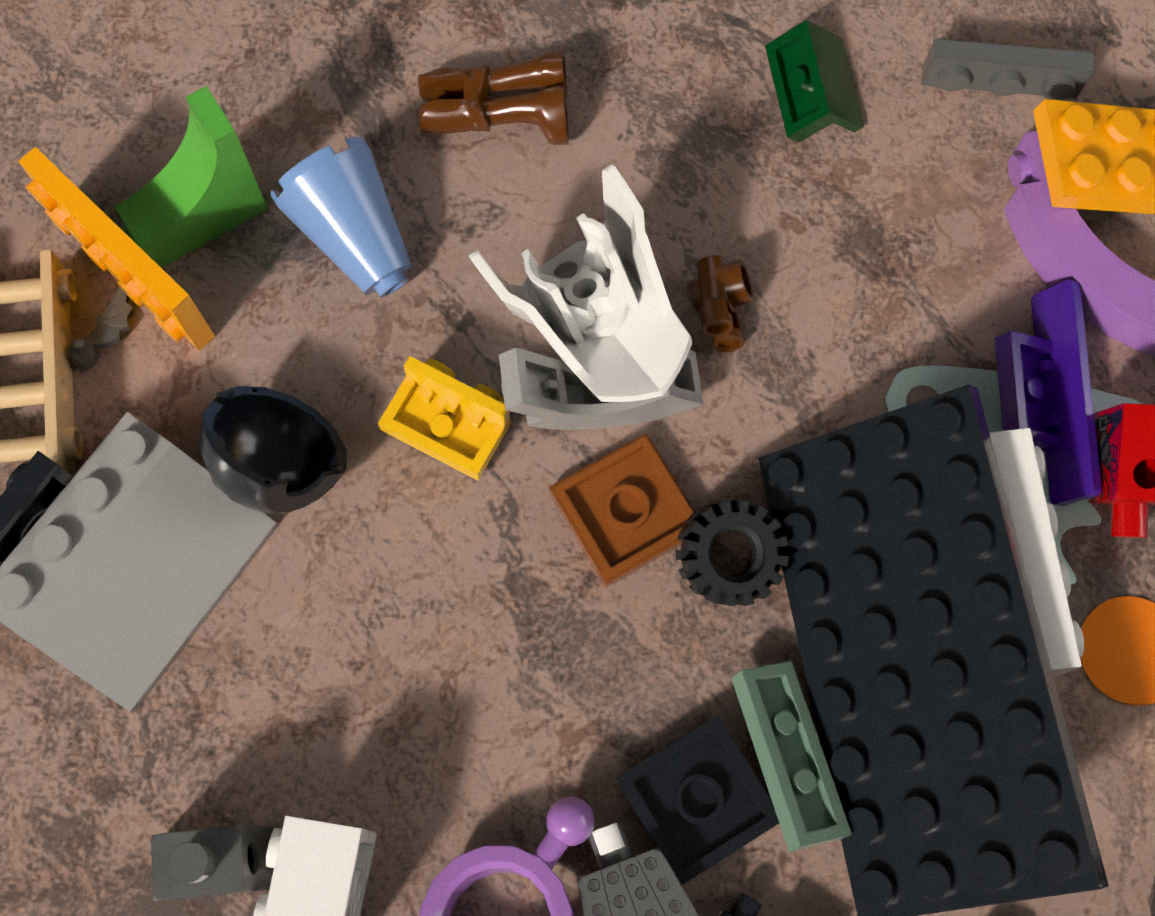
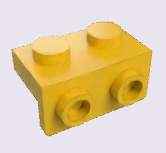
(446, 417)

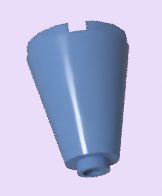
(347, 215)

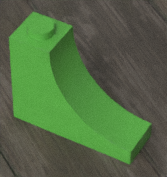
(199, 191)

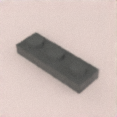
(1007, 69)

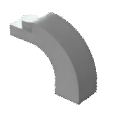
(559, 400)

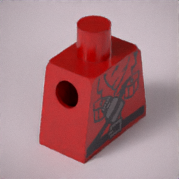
(1127, 466)

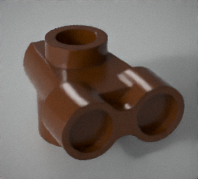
(716, 296)

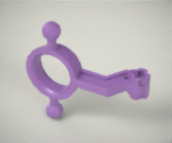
(568, 824)

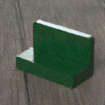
(813, 81)

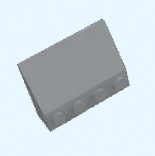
(128, 563)

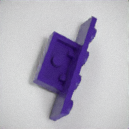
(1049, 390)

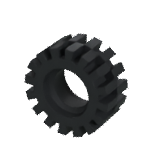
(765, 558)

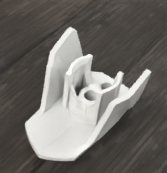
(603, 303)

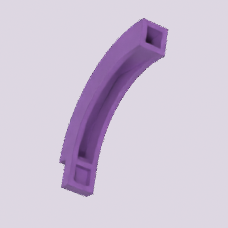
(1064, 248)

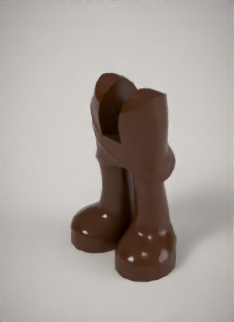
(461, 101)

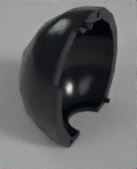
(269, 449)

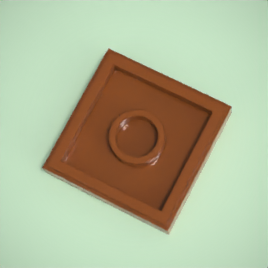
(624, 509)

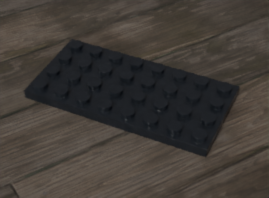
(929, 665)

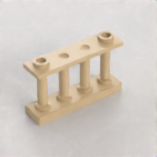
(62, 439)

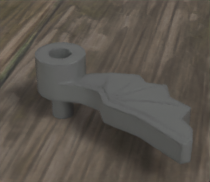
(107, 331)

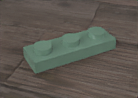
(790, 756)

